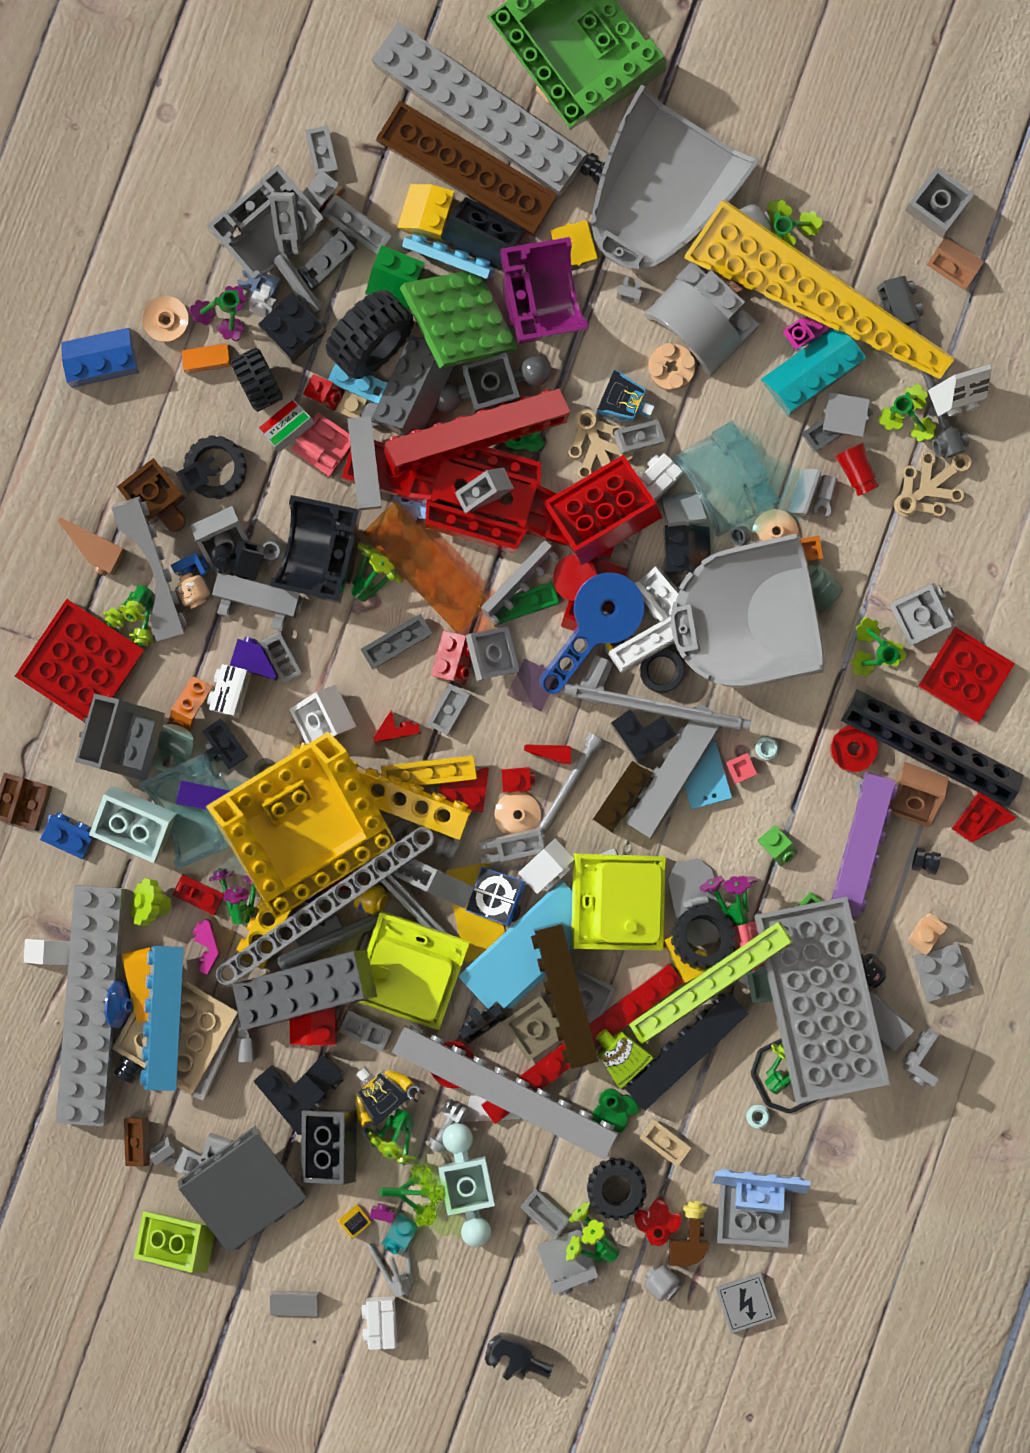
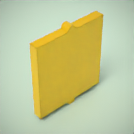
(582, 243)

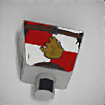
(321, 190)

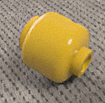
(372, 899)

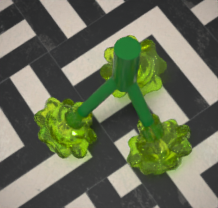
(432, 1190)

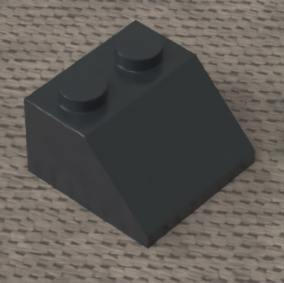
(685, 548)

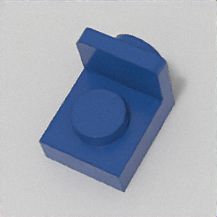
(188, 563)

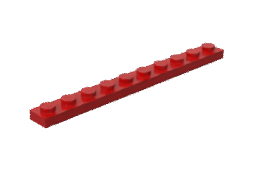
(612, 1020)

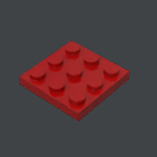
(966, 675)

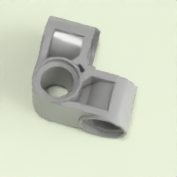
(190, 1160)

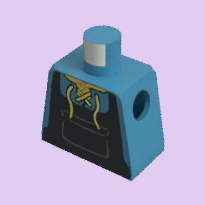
(623, 399)

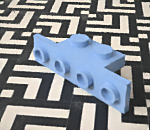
(760, 1192)

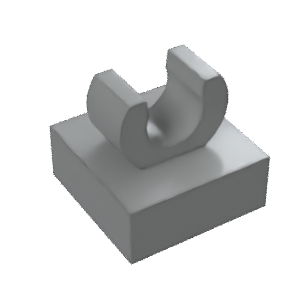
(628, 293)
(163, 1152)

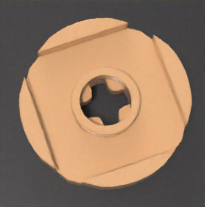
(676, 379)

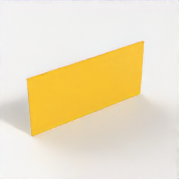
(471, 927)

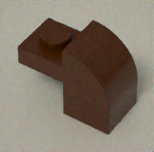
(691, 1250)

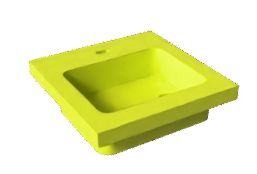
(622, 902)
(411, 974)

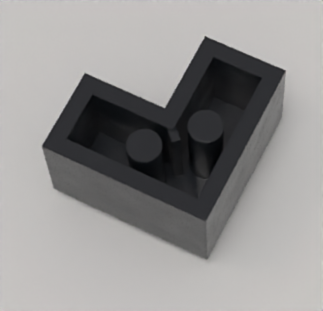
(641, 740)
(314, 1083)

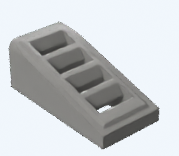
(271, 639)

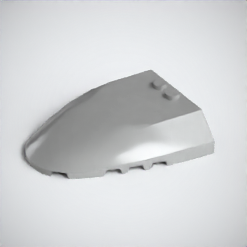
(661, 184)

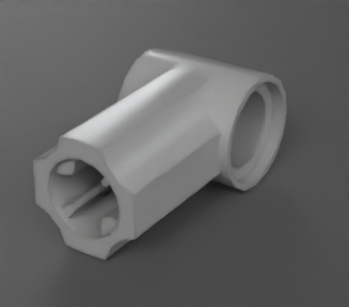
(597, 675)

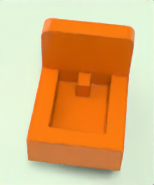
(812, 548)

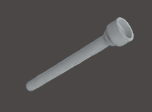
(592, 745)

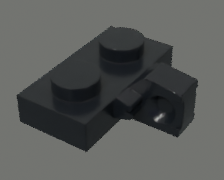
(223, 745)
(481, 1022)

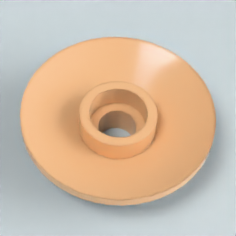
(164, 307)
(770, 519)
(517, 801)

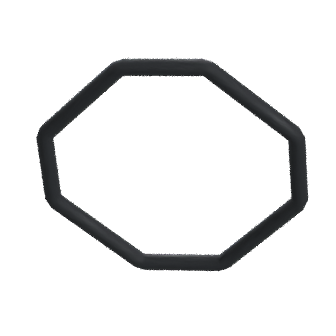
(757, 1083)

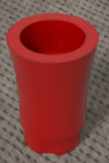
(857, 469)

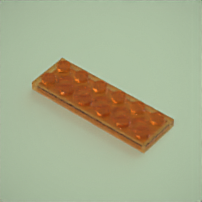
(426, 567)

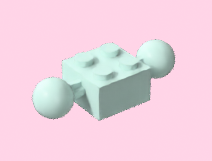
(466, 1185)

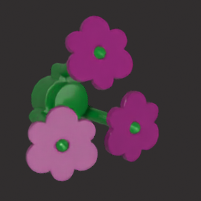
(737, 885)

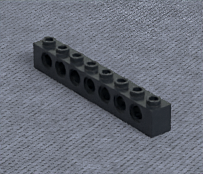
(932, 748)

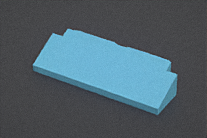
(510, 964)

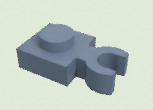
(255, 284)

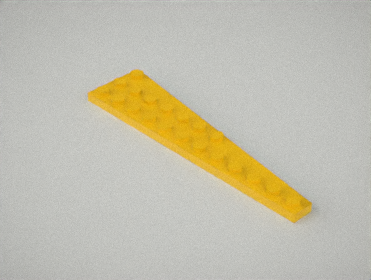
(766, 263)

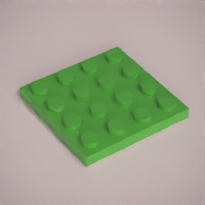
(458, 318)

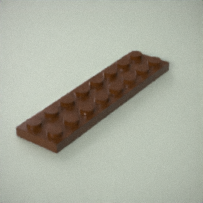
(466, 167)

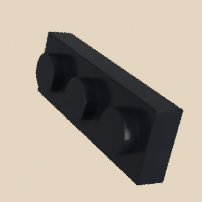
(276, 1091)

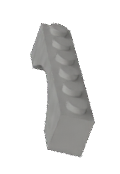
(133, 522)

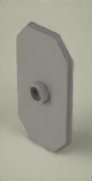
(685, 893)

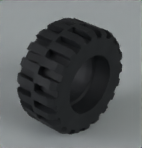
(369, 334)

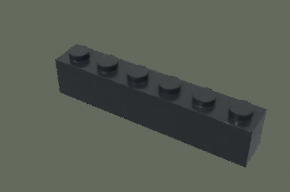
(686, 1050)

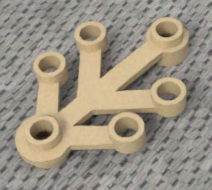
(597, 446)
(929, 487)

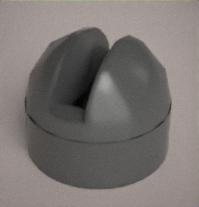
(740, 535)

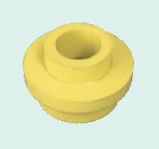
(694, 1209)

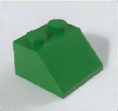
(392, 270)

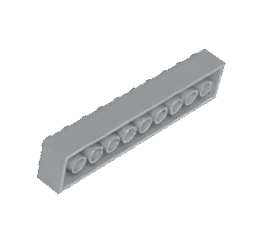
(479, 109)
(86, 1034)

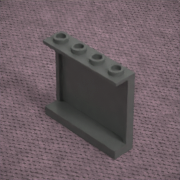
(241, 1190)

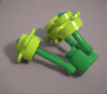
(133, 610)

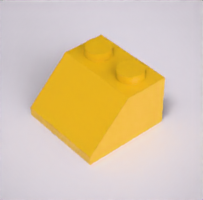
(427, 210)

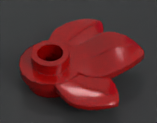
(657, 1219)

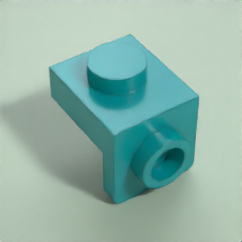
(399, 1235)

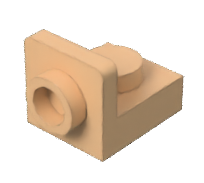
(927, 933)

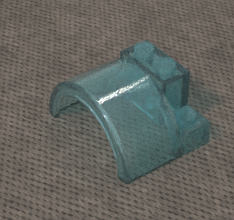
(726, 476)
(194, 829)

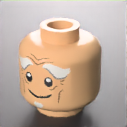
(192, 590)

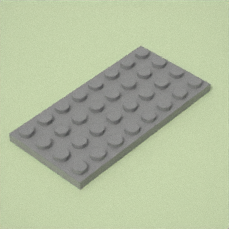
(823, 1002)

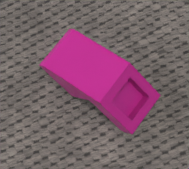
(804, 332)
(206, 936)

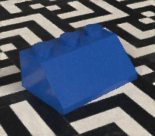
(99, 358)

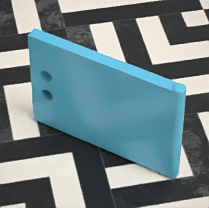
(708, 780)

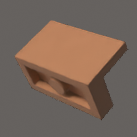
(955, 263)

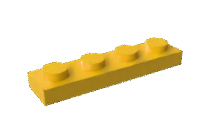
(433, 770)

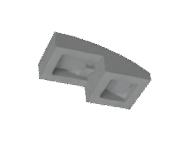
(364, 1030)

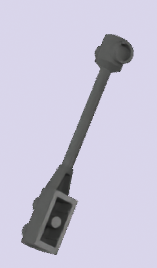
(899, 302)

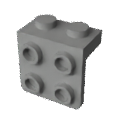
(913, 1059)
(563, 1273)

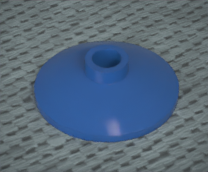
(117, 1004)

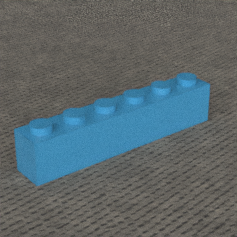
(163, 1018)

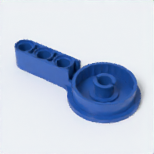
(595, 625)

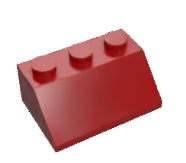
(315, 1029)

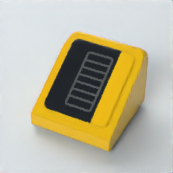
(354, 1221)

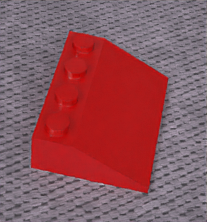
(603, 509)

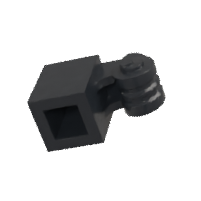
(243, 562)

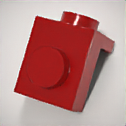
(323, 392)

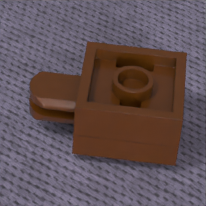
(160, 494)

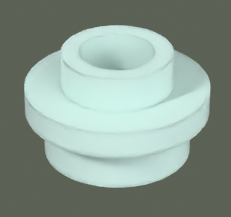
(765, 1116)

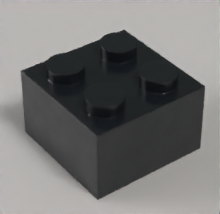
(292, 327)

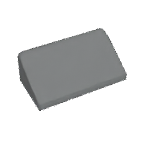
(804, 492)
(293, 1303)

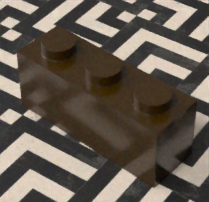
(621, 796)

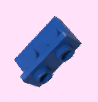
(67, 836)

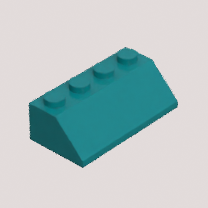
(813, 370)

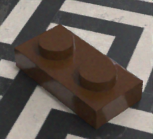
(136, 1141)

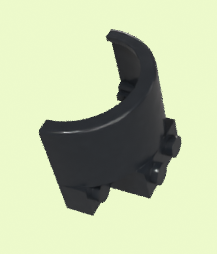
(319, 549)

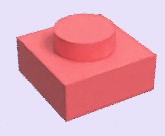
(741, 768)

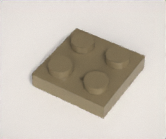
(532, 1028)

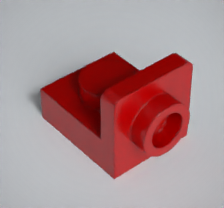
(517, 779)

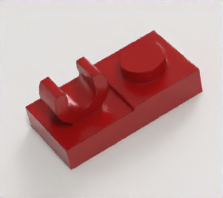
(198, 894)

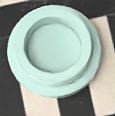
(766, 748)

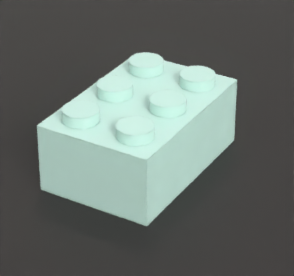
(132, 824)

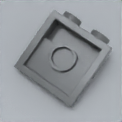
(923, 613)

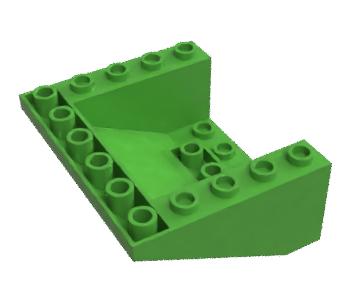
(578, 52)

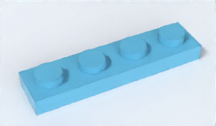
(440, 252)

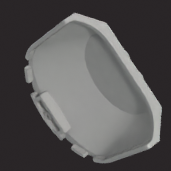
(750, 615)

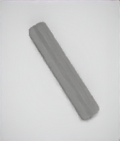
(297, 283)

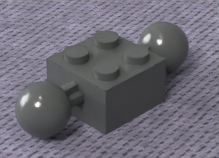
(492, 382)

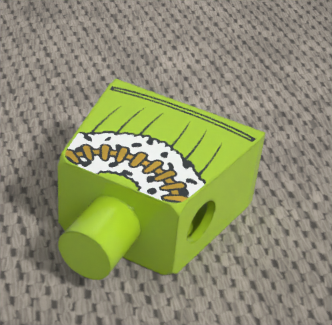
(621, 1056)

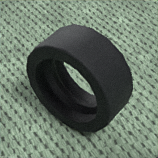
(662, 688)

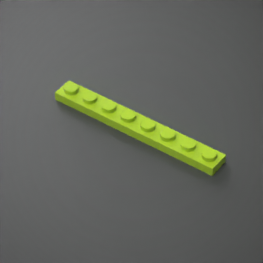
(711, 982)

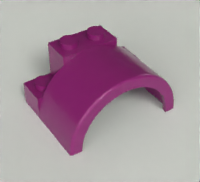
(542, 292)

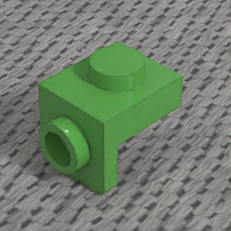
(778, 846)

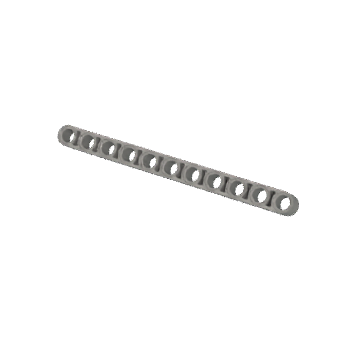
(317, 914)

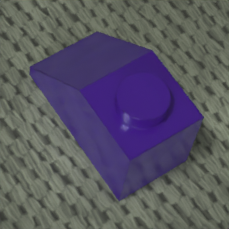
(252, 658)

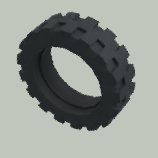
(239, 460)
(716, 918)

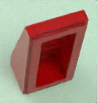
(556, 753)

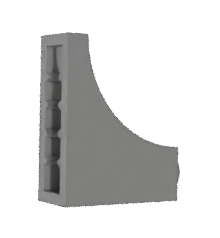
(433, 881)

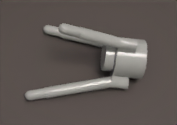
(400, 1282)

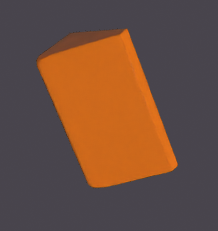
(206, 358)

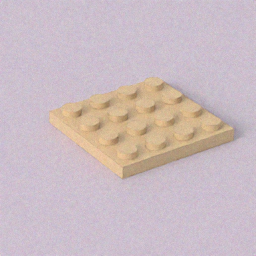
(201, 1034)

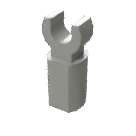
(826, 494)
(245, 1045)

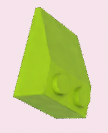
(174, 1242)

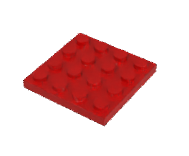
(78, 659)

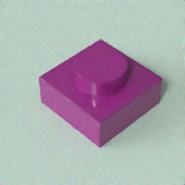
(382, 1212)

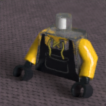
(381, 1096)

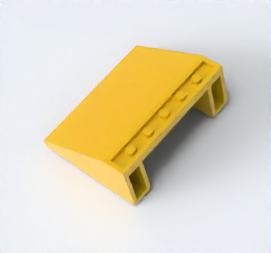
(302, 824)

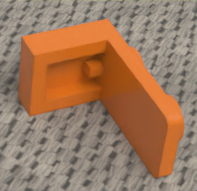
(189, 703)

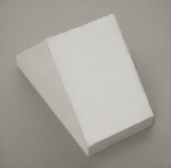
(46, 952)

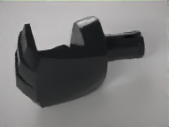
(520, 1356)

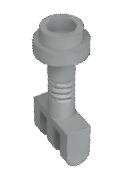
(454, 1113)

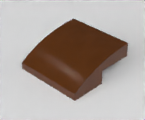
(23, 801)

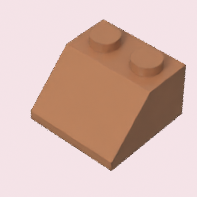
(918, 794)

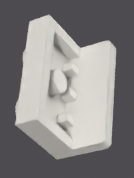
(658, 593)

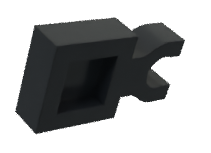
(195, 476)

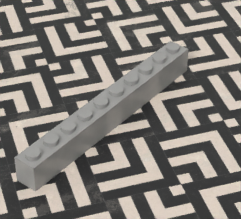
(505, 1092)

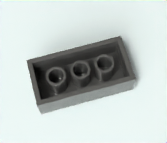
(411, 389)

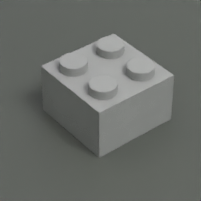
(939, 202)

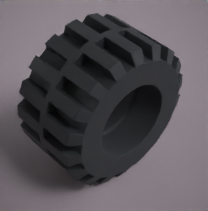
(256, 379)
(616, 1209)

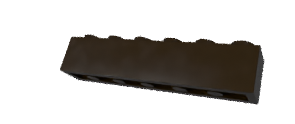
(565, 995)

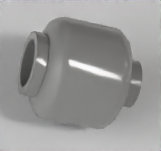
(662, 1283)

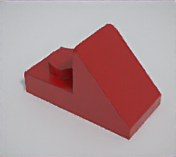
(389, 731)

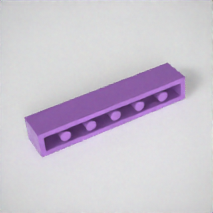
(863, 840)

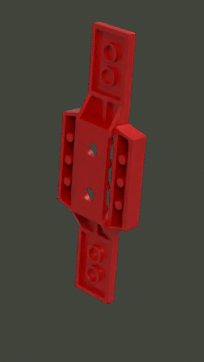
(437, 483)

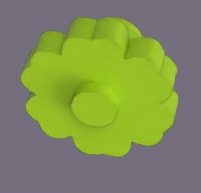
(148, 902)

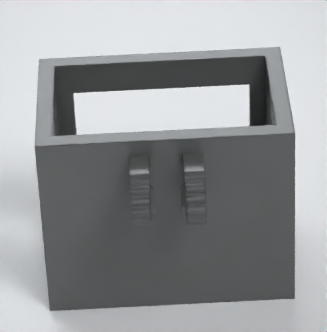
(119, 737)

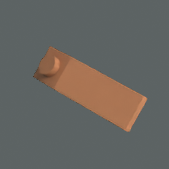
(97, 551)

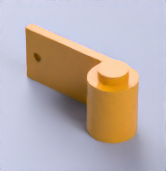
(136, 971)

